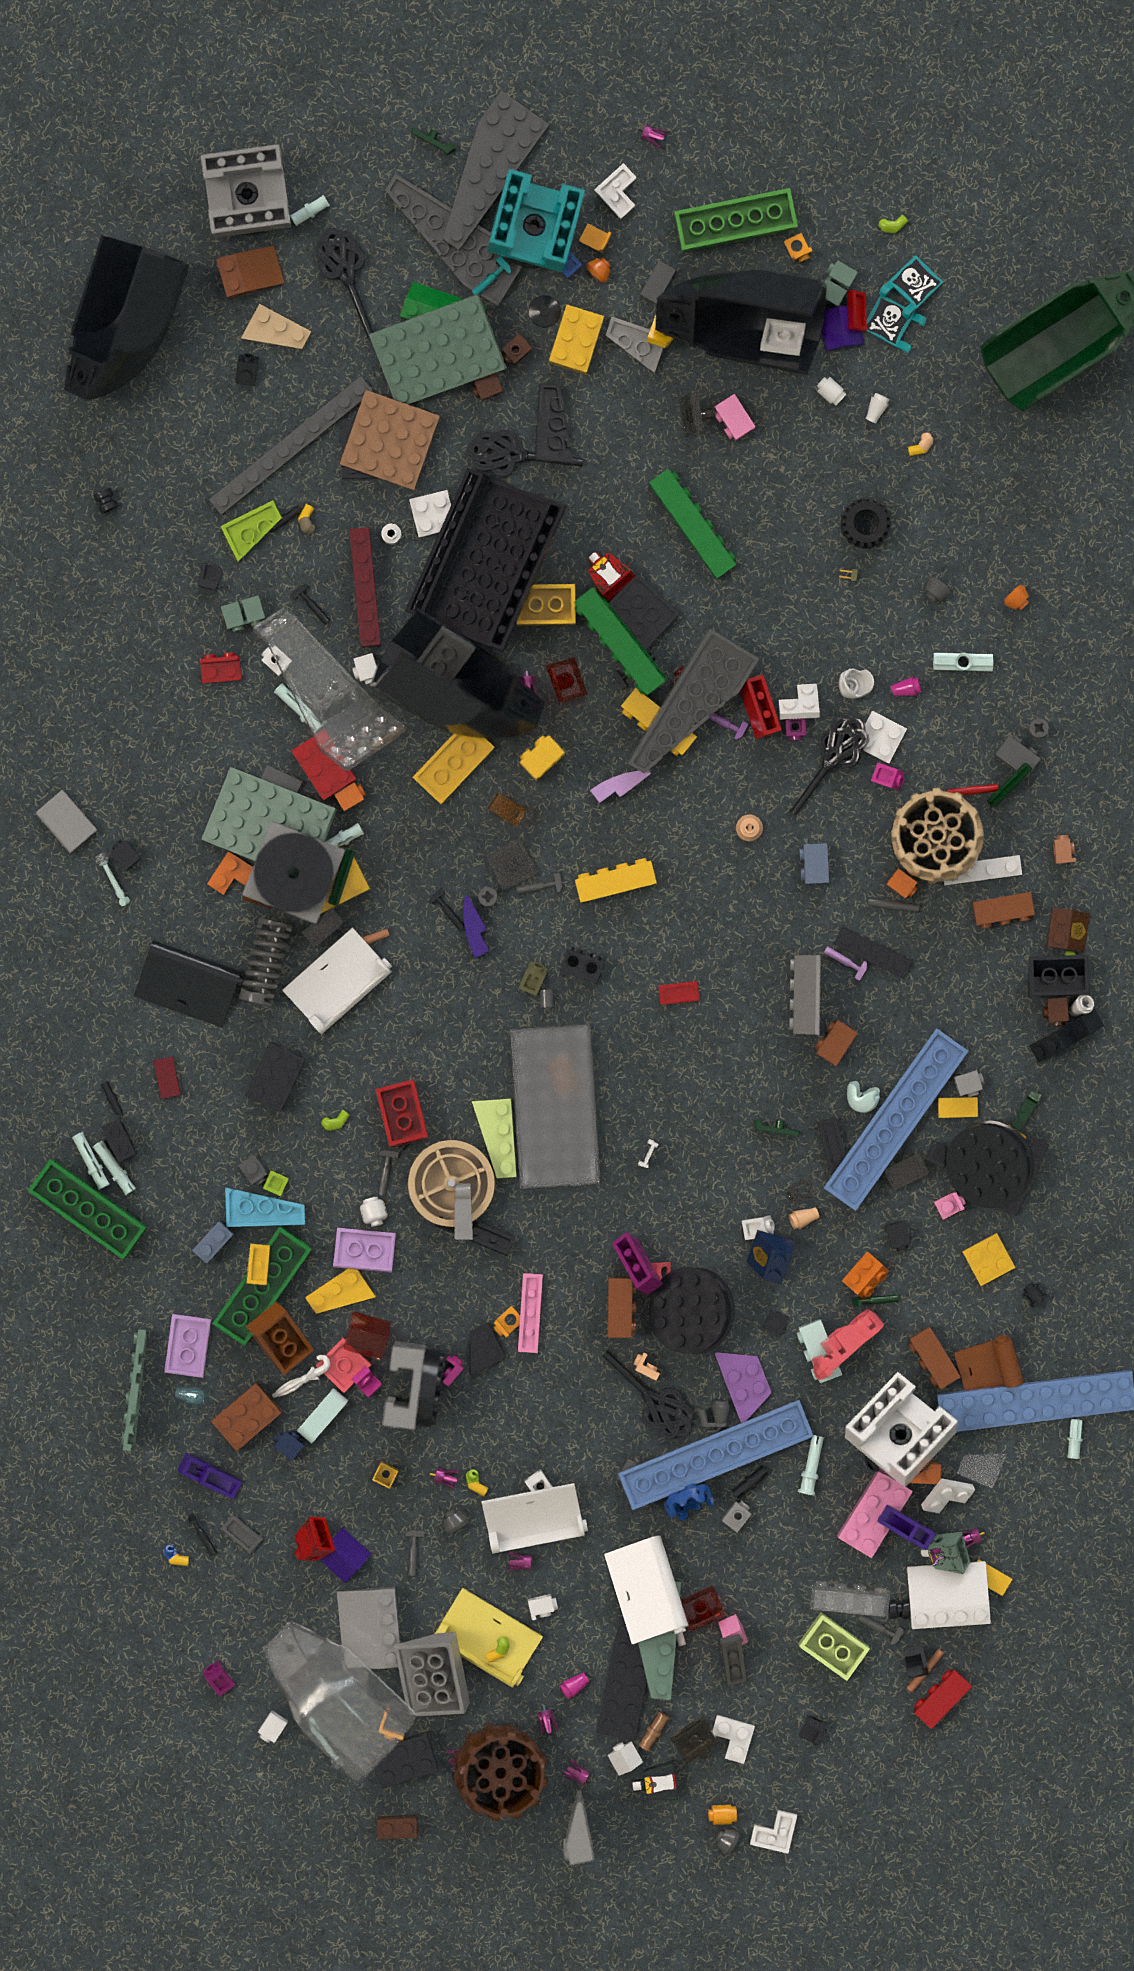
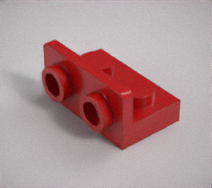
(220, 668)

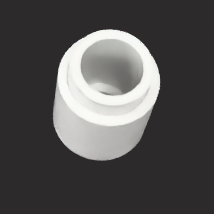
(830, 390)
(391, 540)

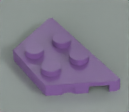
(744, 1381)

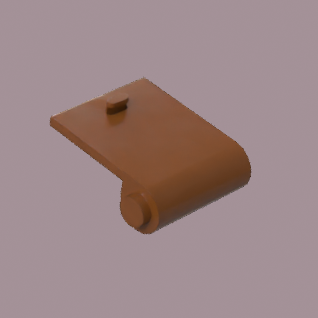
(990, 1363)

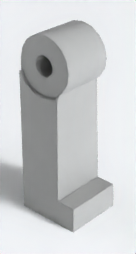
(463, 1212)

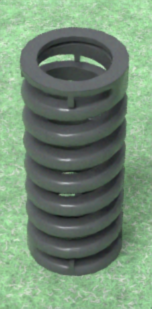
(280, 930)

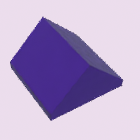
(836, 331)
(347, 1557)

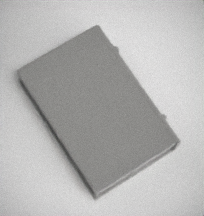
(66, 821)

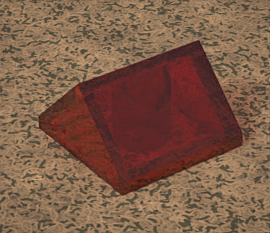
(566, 680)
(367, 1335)
(702, 1608)

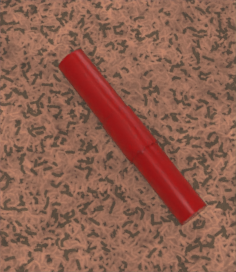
(971, 790)

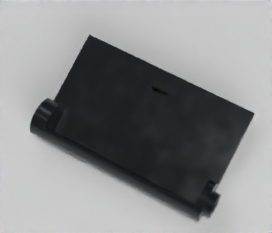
(181, 976)

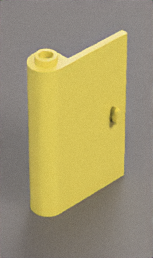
(479, 1633)

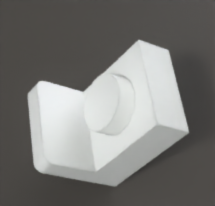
(763, 1224)

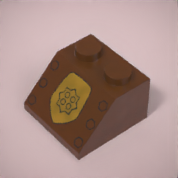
(1067, 929)

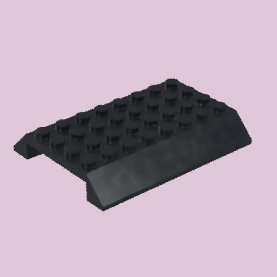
(486, 559)

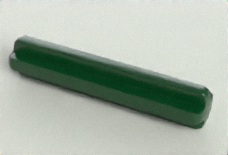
(1009, 785)
(341, 877)

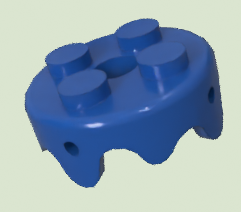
(688, 1499)

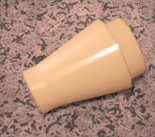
(803, 1217)

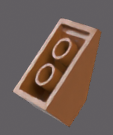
(250, 271)

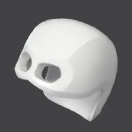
(859, 683)

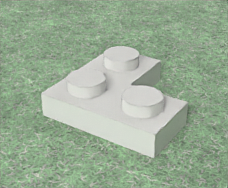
(612, 191)
(804, 707)
(945, 1491)
(739, 1735)
(777, 1838)

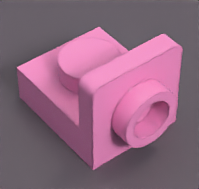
(950, 1204)

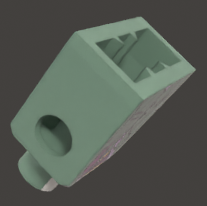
(948, 1552)

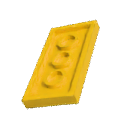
(452, 765)

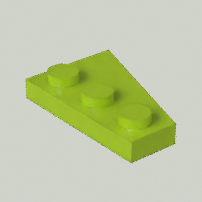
(250, 528)

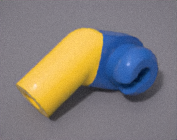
(173, 1556)

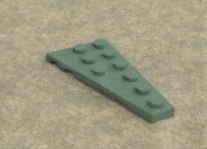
(134, 1394)
(658, 1662)

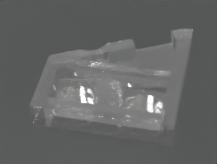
(981, 1468)

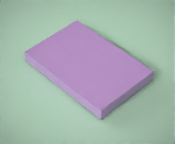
(364, 1250)
(187, 1345)

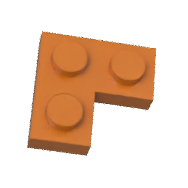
(230, 868)

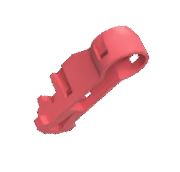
(846, 1341)

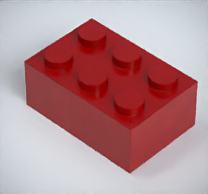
(322, 771)
(402, 1113)

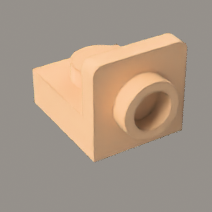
(648, 1370)

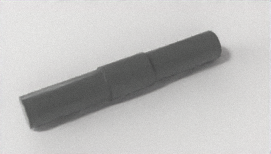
(895, 905)

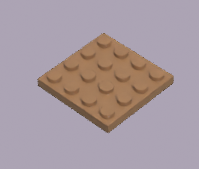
(389, 440)

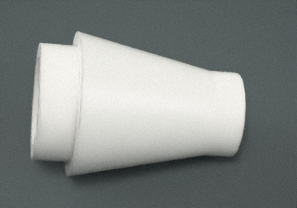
(876, 408)
(1082, 1005)

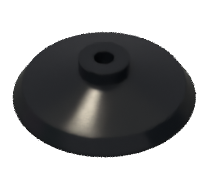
(544, 311)

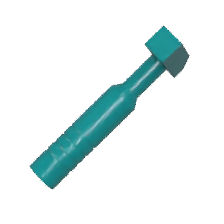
(492, 276)

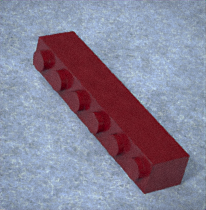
(365, 587)

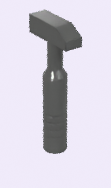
(541, 885)
(385, 1170)
(413, 1550)
(881, 1628)

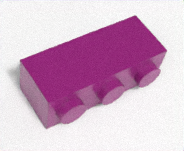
(637, 1263)

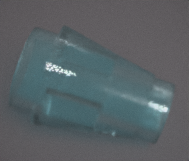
(191, 1395)

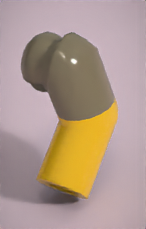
(304, 519)

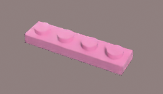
(530, 1313)

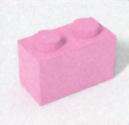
(734, 418)

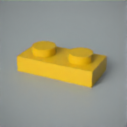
(258, 1264)

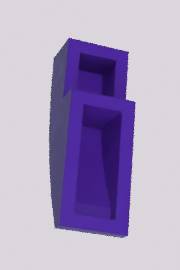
(473, 928)
(209, 1476)
(906, 1527)

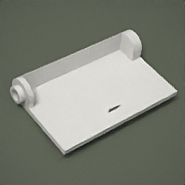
(348, 976)
(533, 1518)
(653, 1595)

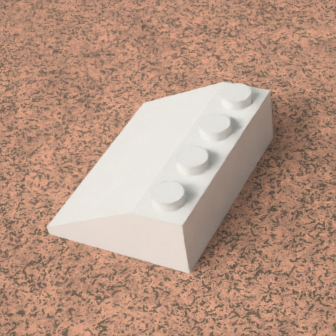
(947, 1597)

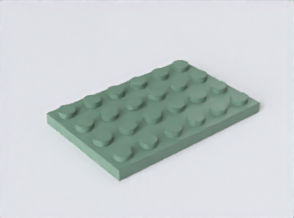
(438, 350)
(249, 806)

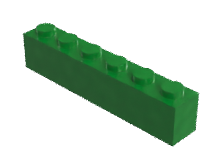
(692, 524)

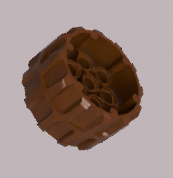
(468, 1755)

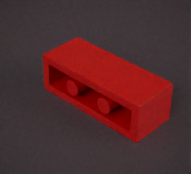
(760, 707)
(941, 1697)

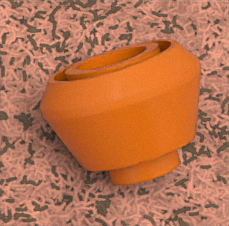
(599, 269)
(1017, 598)

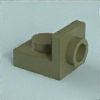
(533, 978)

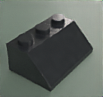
(1058, 975)

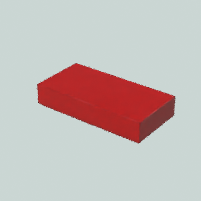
(857, 311)
(678, 993)

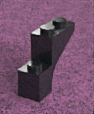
(1066, 1035)

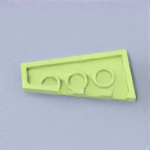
(497, 1130)

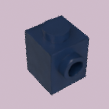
(288, 1444)

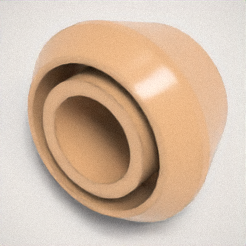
(749, 821)

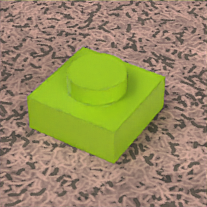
(275, 1183)

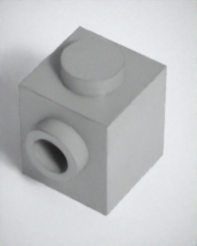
(969, 1083)
(737, 1515)

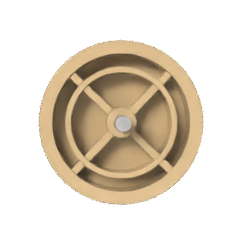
(436, 1173)

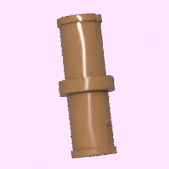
(654, 1731)

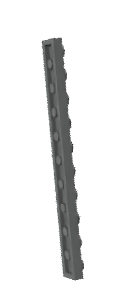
(290, 446)

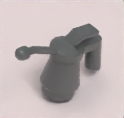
(720, 1412)

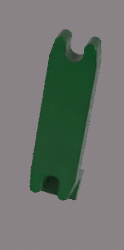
(430, 138)
(1025, 1110)
(779, 1128)

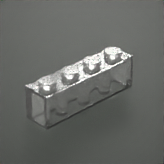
(849, 1600)

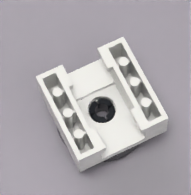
(896, 1413)

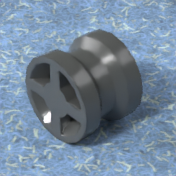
(1038, 730)
(487, 896)

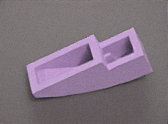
(620, 784)

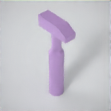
(847, 962)

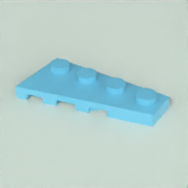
(259, 1210)

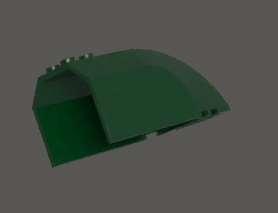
(1060, 338)

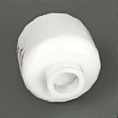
(373, 1211)

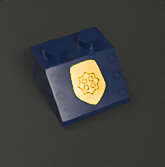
(770, 1256)

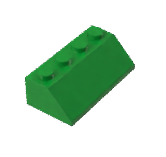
(425, 299)

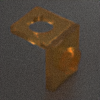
(506, 809)

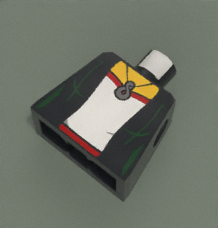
(658, 1782)

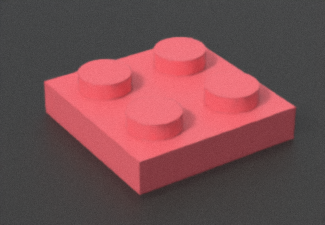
(343, 1365)

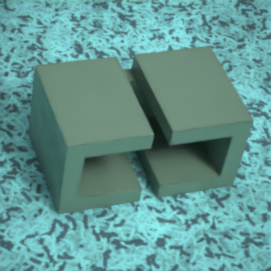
(841, 275)
(234, 618)

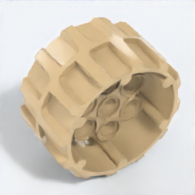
(901, 825)

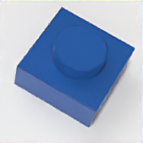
(571, 265)

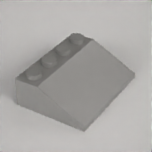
(805, 994)
(370, 1625)
(433, 1675)
(578, 1841)

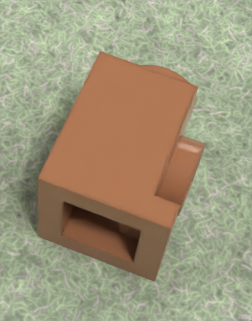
(1063, 850)

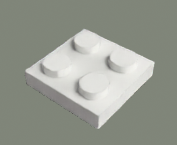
(783, 336)
(430, 512)
(883, 736)

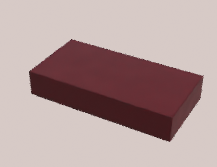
(167, 1077)

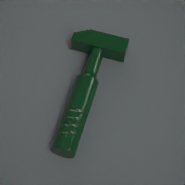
(875, 1300)

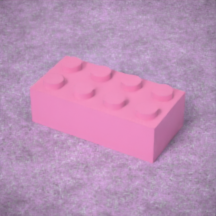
(861, 1526)

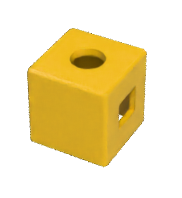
(387, 1482)

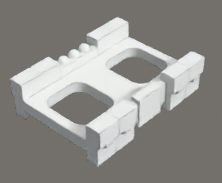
(653, 1144)

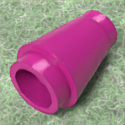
(907, 687)
(574, 1685)

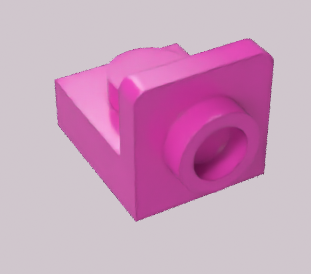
(888, 776)
(450, 1373)
(366, 1381)

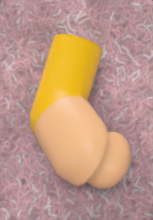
(923, 446)

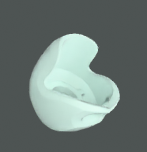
(866, 1102)

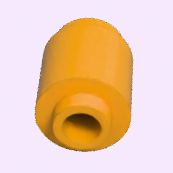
(722, 1814)

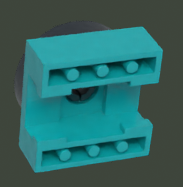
(548, 209)

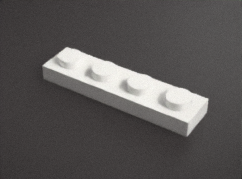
(990, 869)

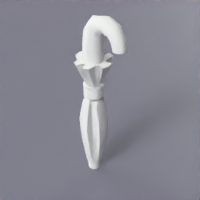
(313, 1374)

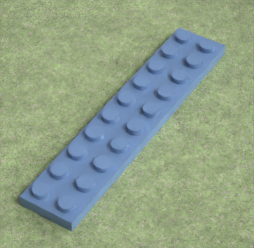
(895, 1119)
(1040, 1400)
(715, 1454)

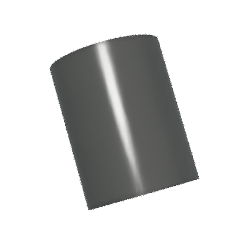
(546, 998)

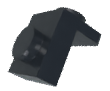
(246, 369)

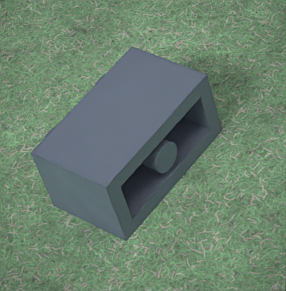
(815, 863)
(213, 1242)

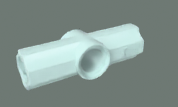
(976, 662)

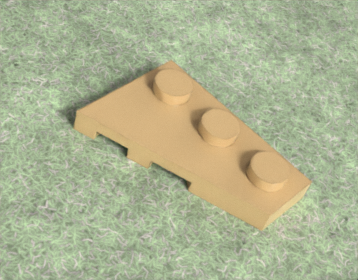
(275, 329)

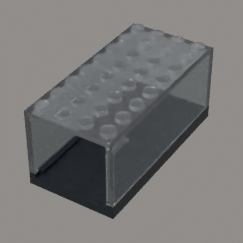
(555, 1106)

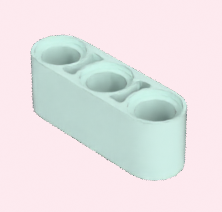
(322, 1415)

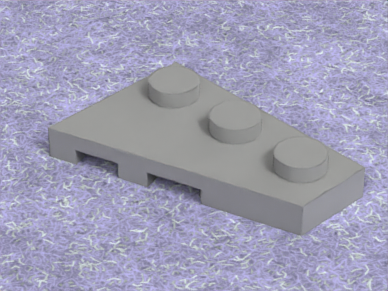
(633, 341)

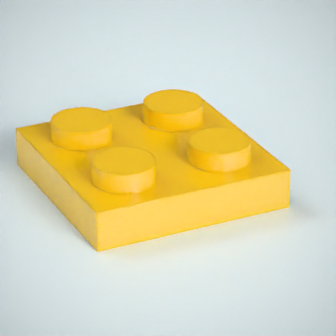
(988, 1259)

